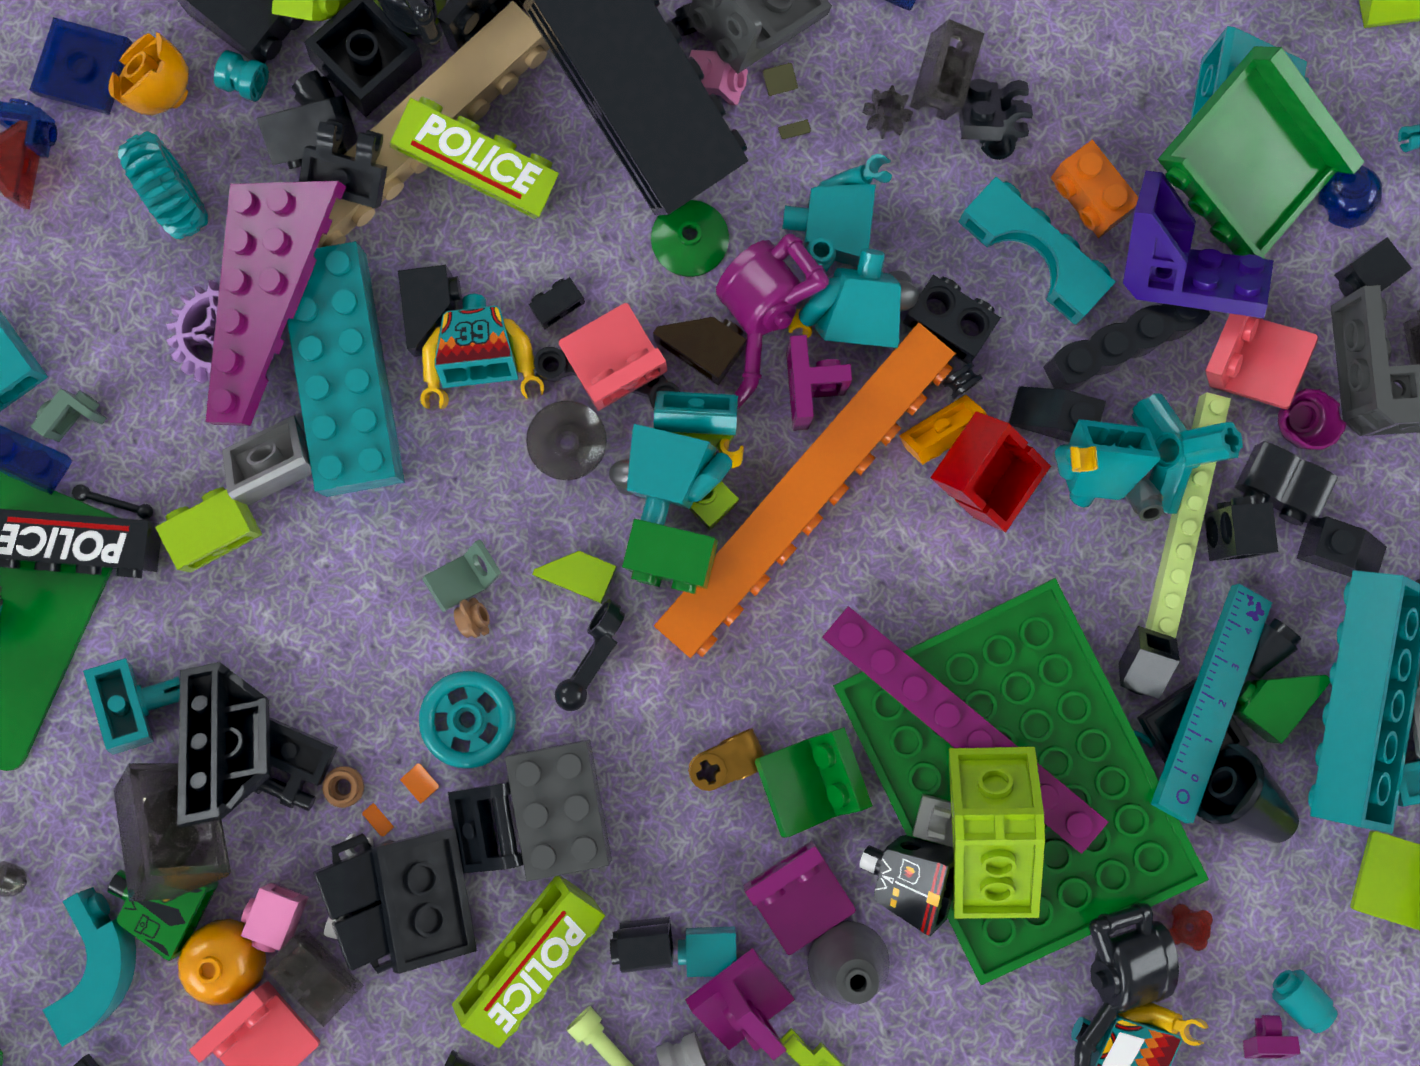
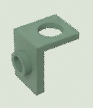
(462, 577)

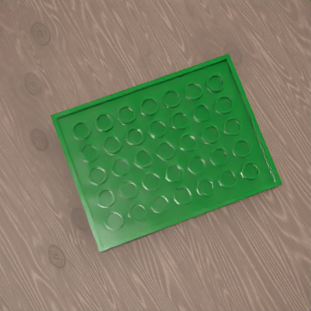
(1042, 689)

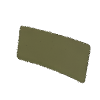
(780, 80)

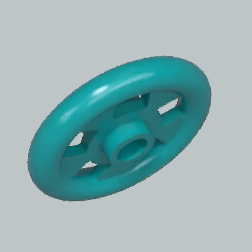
(438, 701)

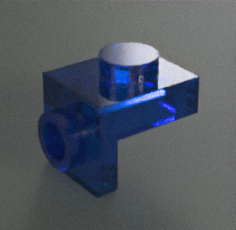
(41, 127)

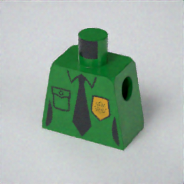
(162, 923)

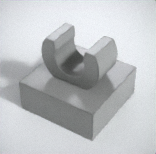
(934, 820)

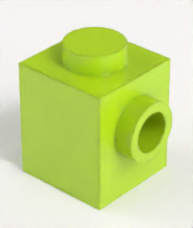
(714, 505)

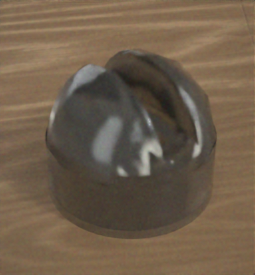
(11, 879)

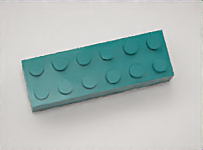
(344, 377)
(1369, 703)

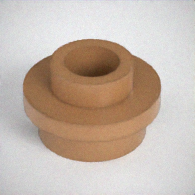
(331, 791)

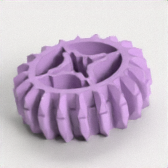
(189, 335)

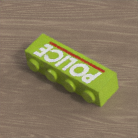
(473, 158)
(527, 961)

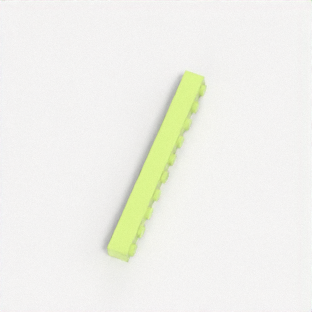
(1185, 530)

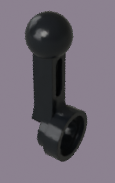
(572, 692)

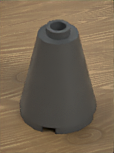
(848, 963)

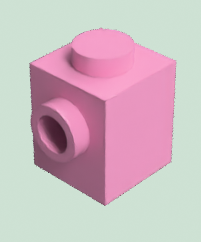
(272, 917)

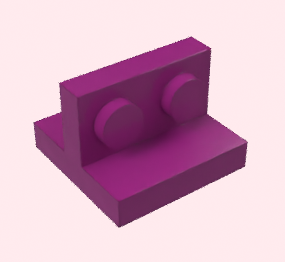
(808, 382)
(741, 1003)

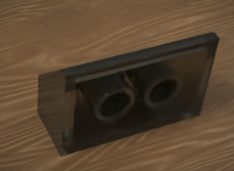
(156, 852)

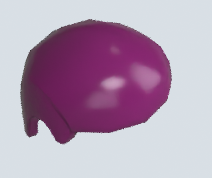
(1311, 420)

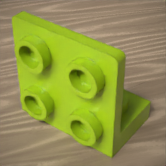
(1389, 880)

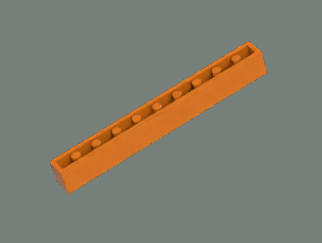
(806, 488)

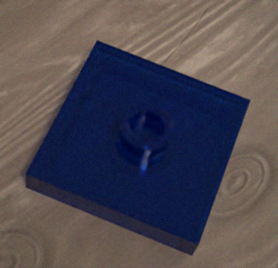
(79, 65)

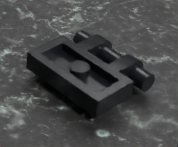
(302, 757)

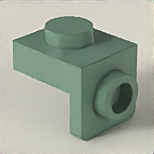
(61, 412)

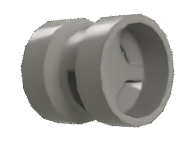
(686, 1053)

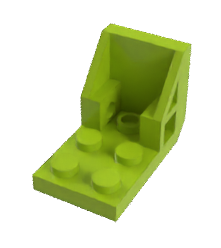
(996, 832)

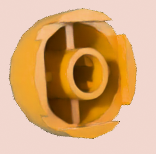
(152, 76)
(219, 963)

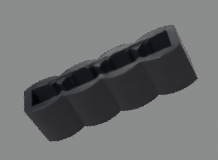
(1119, 342)

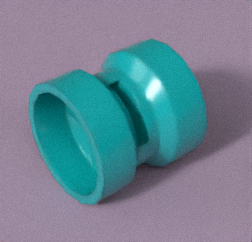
(243, 76)

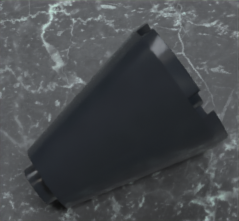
(1247, 798)

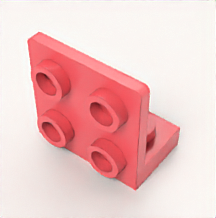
(613, 356)
(1260, 360)
(259, 1033)

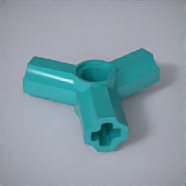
(1195, 446)

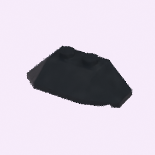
(220, 743)

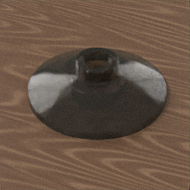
(563, 420)

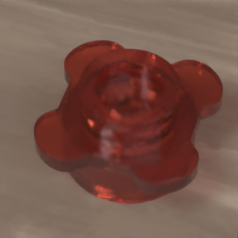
(1201, 930)

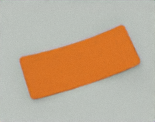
(421, 786)

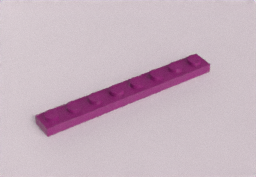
(953, 718)

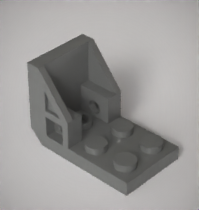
(1366, 381)

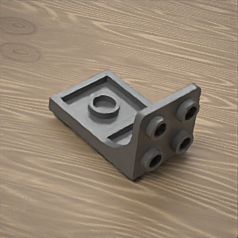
(753, 28)

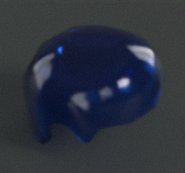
(1351, 197)

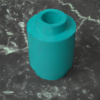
(1304, 1000)

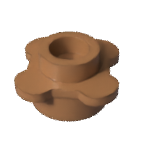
(472, 618)

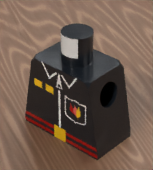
(913, 880)

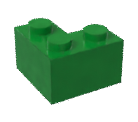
(669, 555)

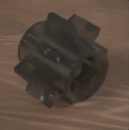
(893, 101)

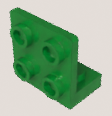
(813, 782)

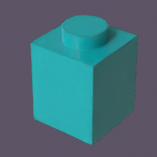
(707, 950)

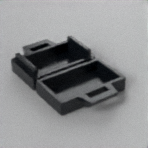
(353, 888)

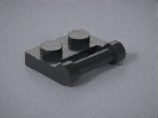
(476, 830)

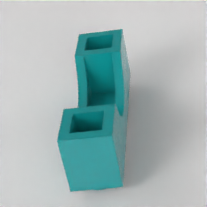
(1003, 216)

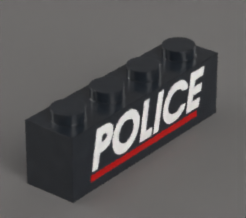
(78, 541)

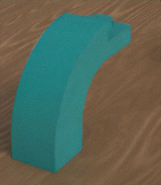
(107, 970)

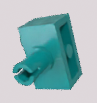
(124, 705)

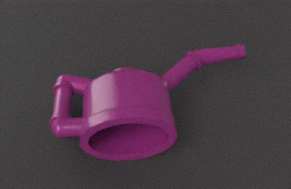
(765, 295)

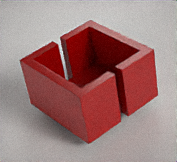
(991, 471)

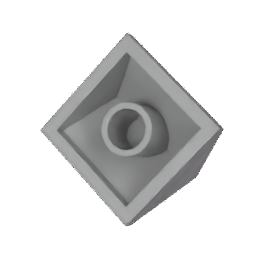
(266, 462)

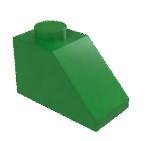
(1278, 704)

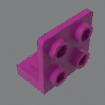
(799, 898)

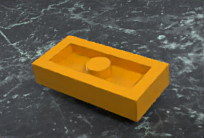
(940, 430)

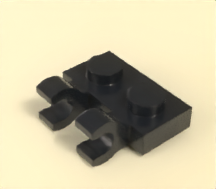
(993, 112)
(359, 174)

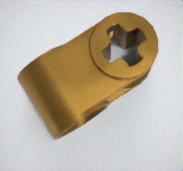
(734, 760)

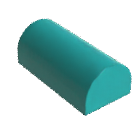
(696, 413)

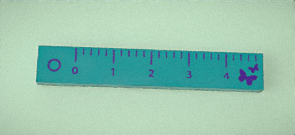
(1211, 704)

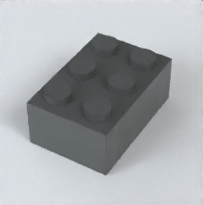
(558, 810)

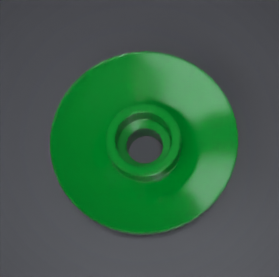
(693, 256)

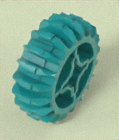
(162, 185)

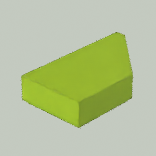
(579, 574)

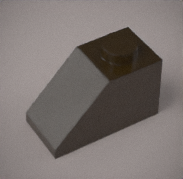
(703, 344)

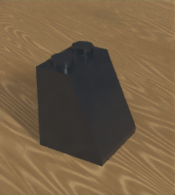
(244, 25)

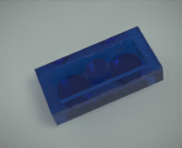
(31, 461)

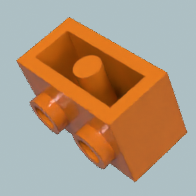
(1095, 189)

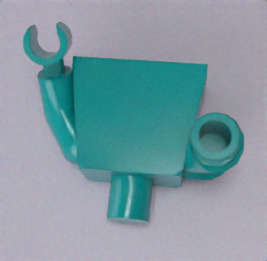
(839, 214)

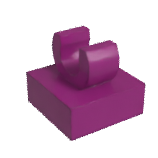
(1269, 1040)

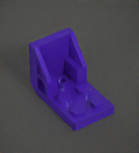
(1185, 276)

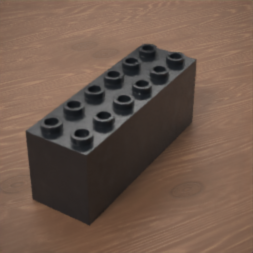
(642, 95)

